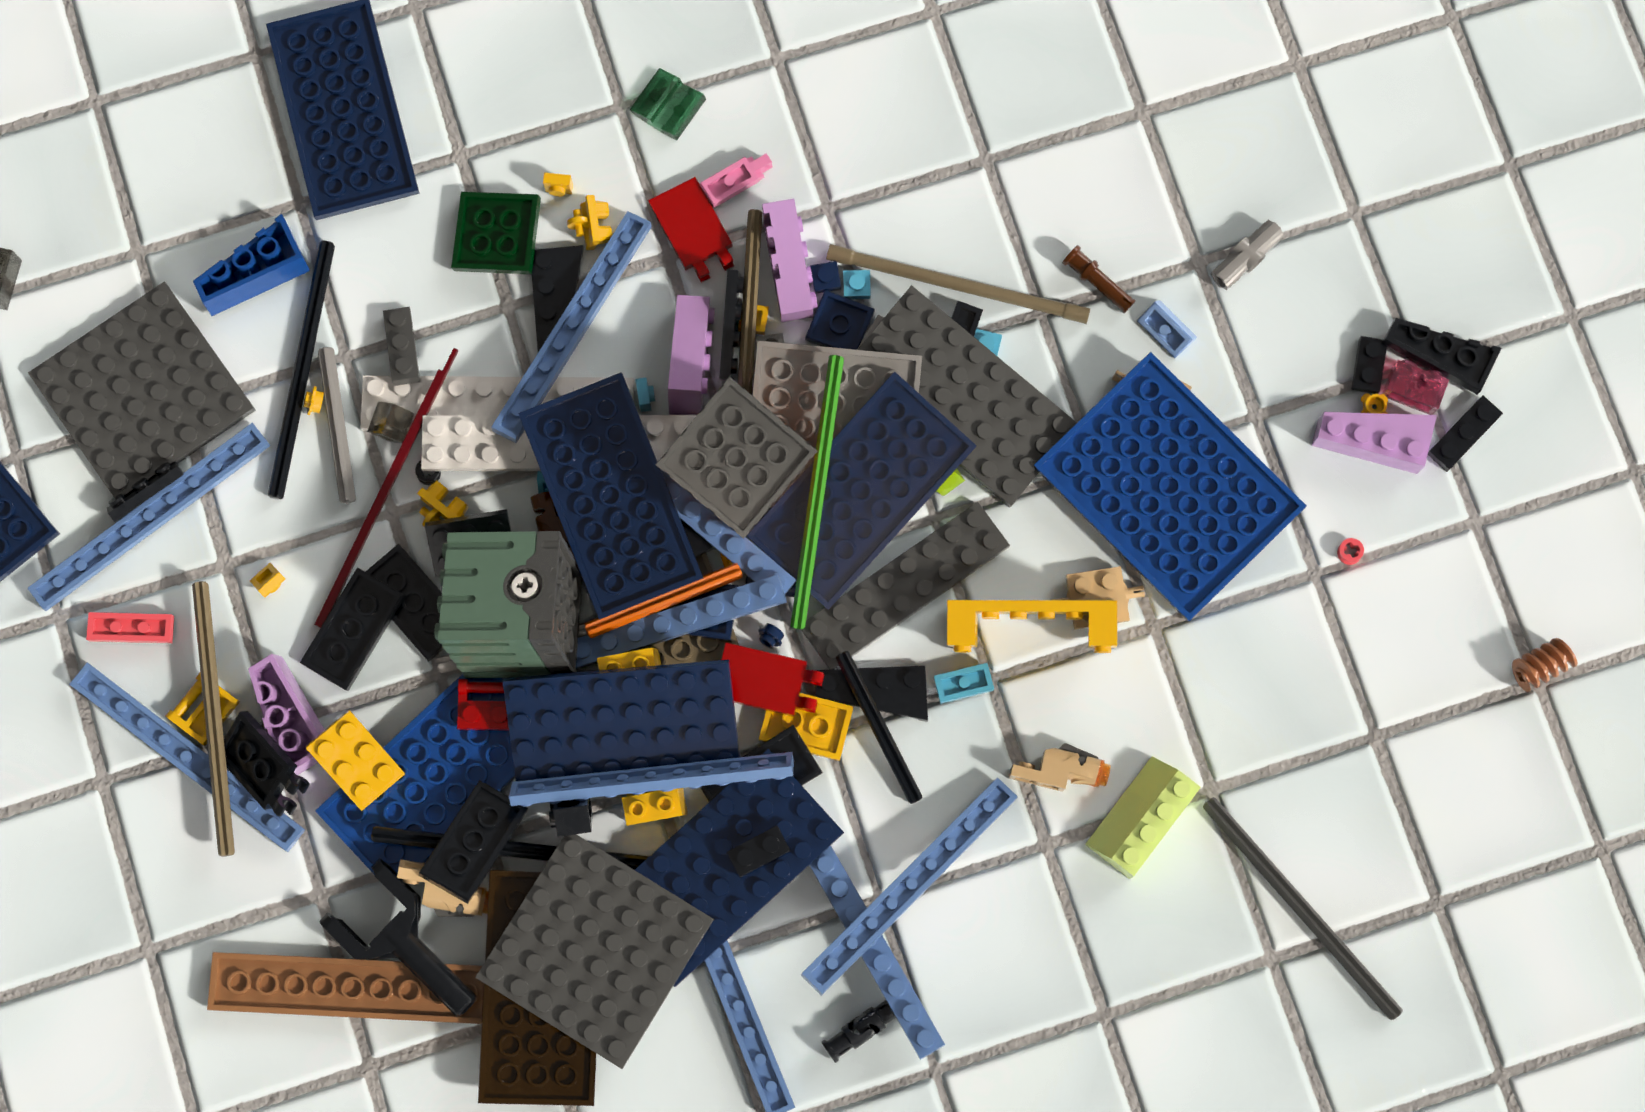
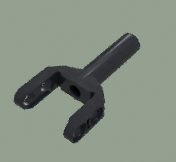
(401, 941)

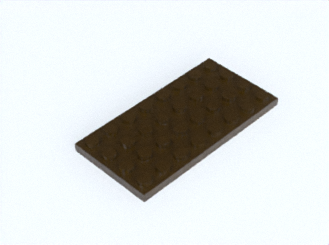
(519, 1052)

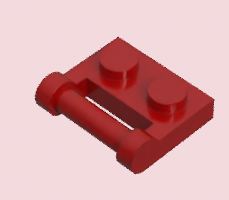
(481, 714)

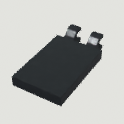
(262, 765)

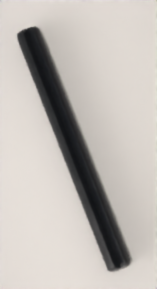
(879, 727)

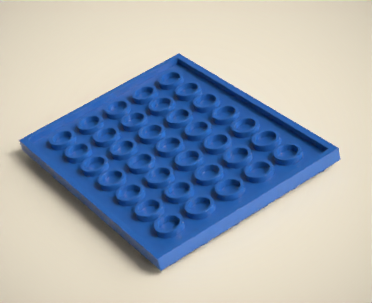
(1169, 486)

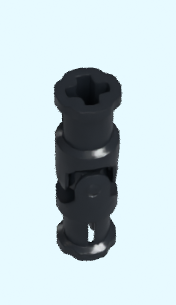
(868, 1024)

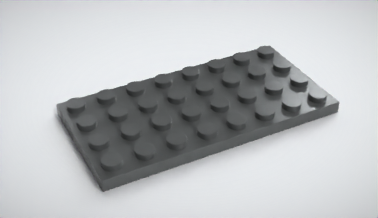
(976, 393)

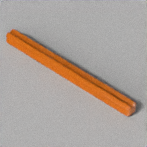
(710, 582)

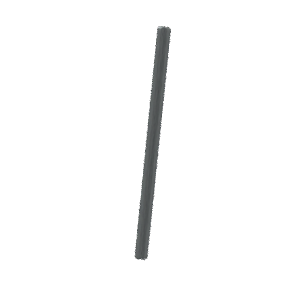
(1303, 909)

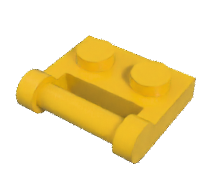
(195, 724)

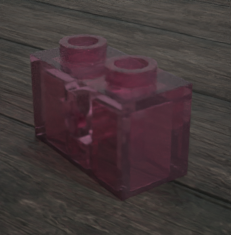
(1401, 387)

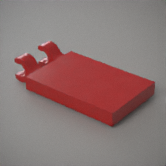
(692, 227)
(770, 680)

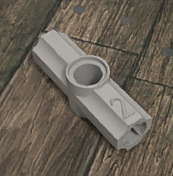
(1247, 254)

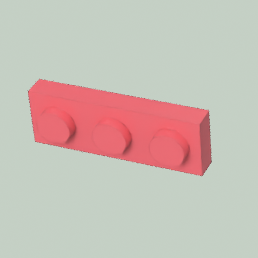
(130, 627)

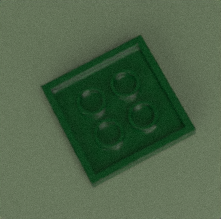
(496, 232)

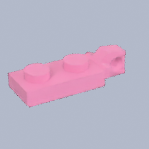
(735, 179)

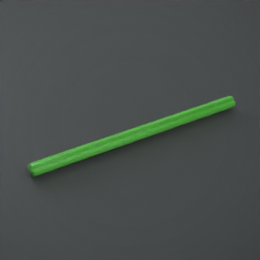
(817, 491)

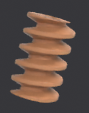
(1541, 662)

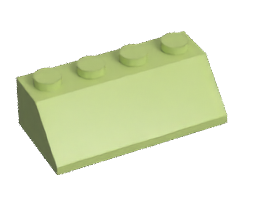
(1142, 816)

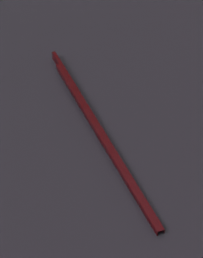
(384, 490)

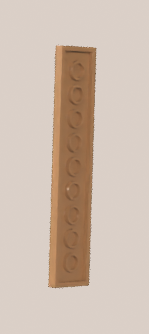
(332, 988)

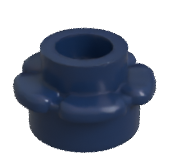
(770, 636)

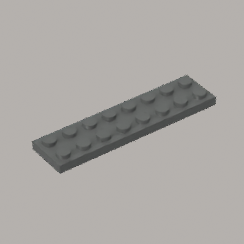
(905, 585)

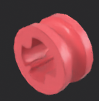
(1353, 543)

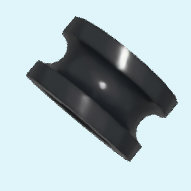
(426, 480)

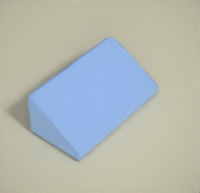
(1167, 328)

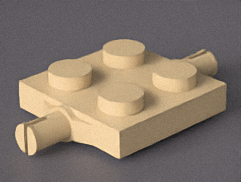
(1101, 585)

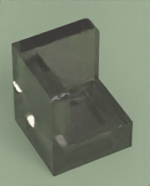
(390, 422)

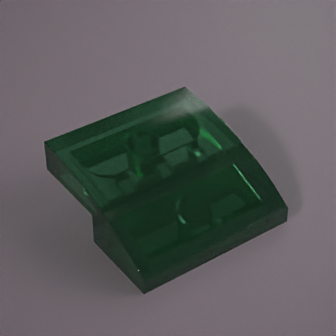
(668, 104)

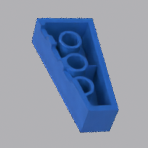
(252, 269)

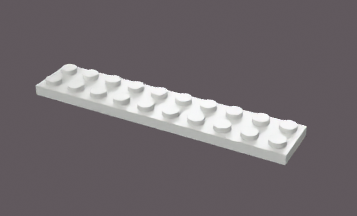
(458, 394)
(471, 445)

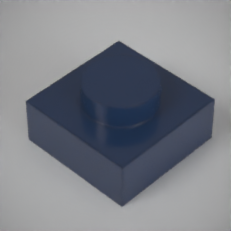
(825, 277)

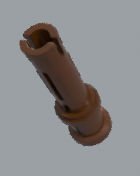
(1089, 271)

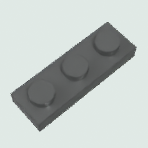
(401, 346)

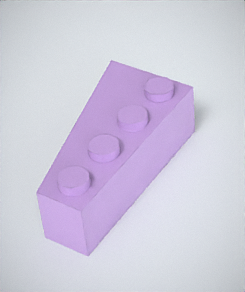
(788, 260)
(690, 355)
(1385, 439)
(285, 710)

